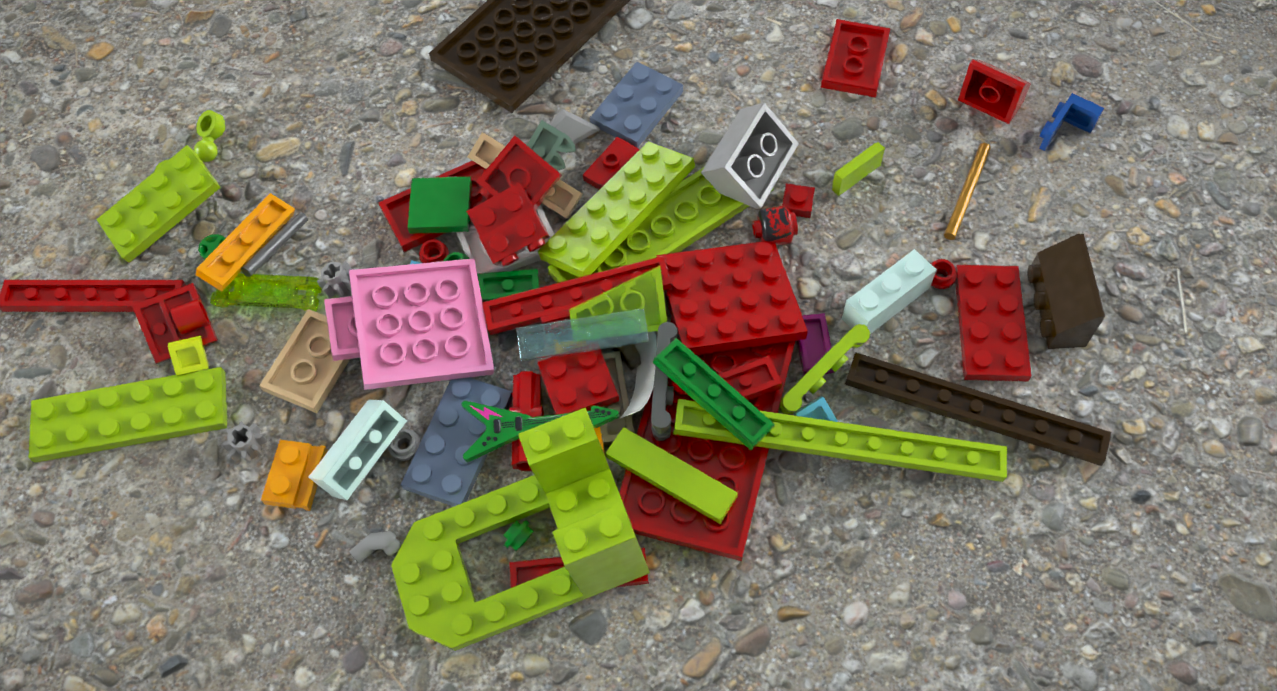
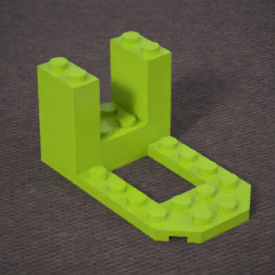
(591, 538)

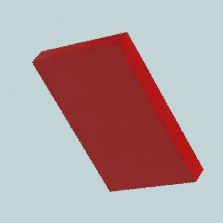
(855, 58)

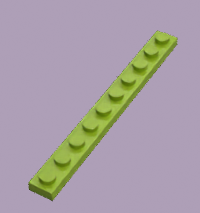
(857, 443)

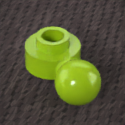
(209, 127)

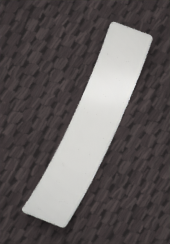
(645, 375)

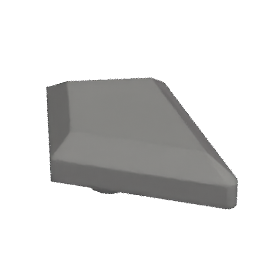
(573, 126)

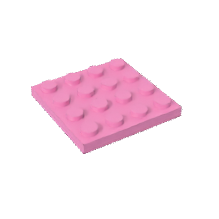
(420, 323)

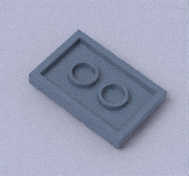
(636, 104)

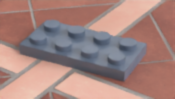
(438, 463)

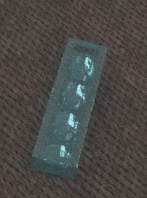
(582, 334)

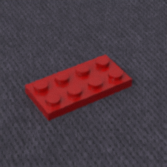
(397, 207)
(992, 323)

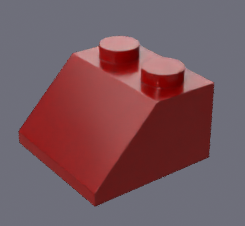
(993, 90)

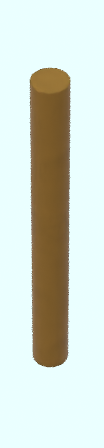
(967, 191)

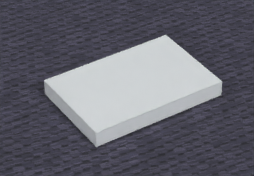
(475, 250)

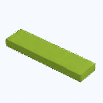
(671, 475)

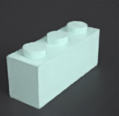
(889, 292)
(357, 449)

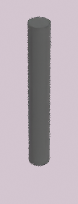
(274, 244)

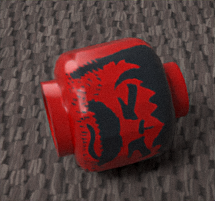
(775, 225)

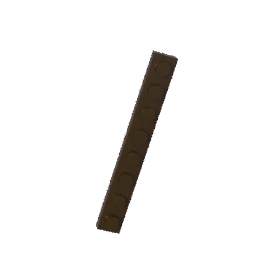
(979, 409)

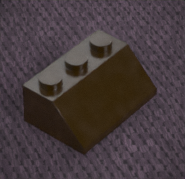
(1066, 293)

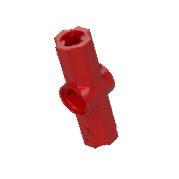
(526, 401)

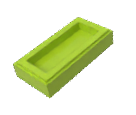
(858, 168)

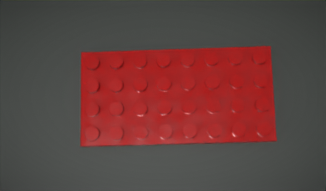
(732, 464)

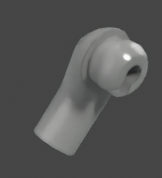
(375, 541)

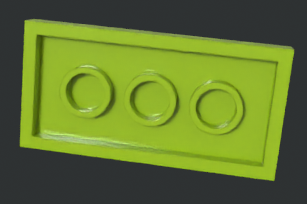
(158, 203)

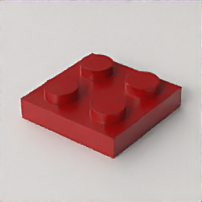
(578, 381)

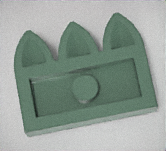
(548, 142)

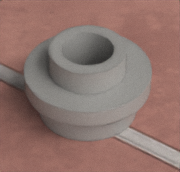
(403, 436)

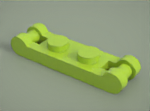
(832, 359)

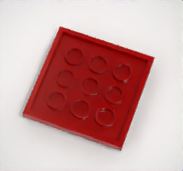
(732, 298)

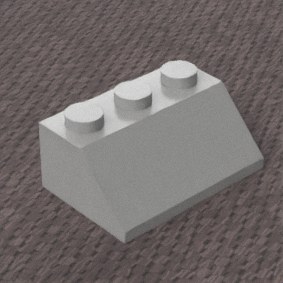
(750, 156)

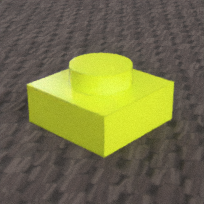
(188, 355)

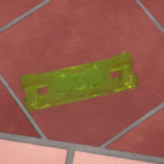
(269, 291)

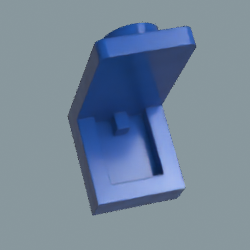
(1076, 112)

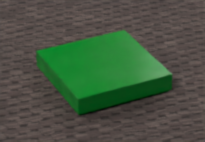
(440, 205)

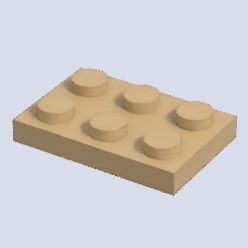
(305, 366)

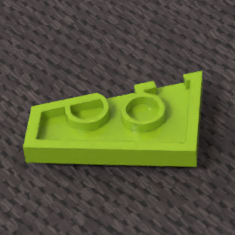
(638, 293)

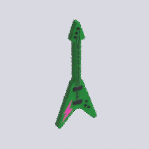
(505, 425)

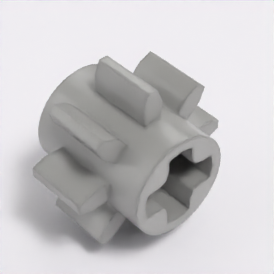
(335, 279)
(252, 445)

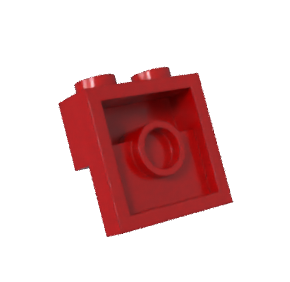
(515, 165)
(508, 225)

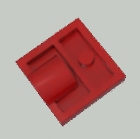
(173, 318)

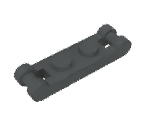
(662, 393)

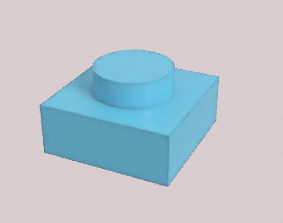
(817, 409)

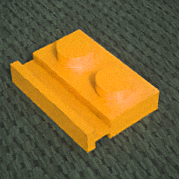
(289, 474)

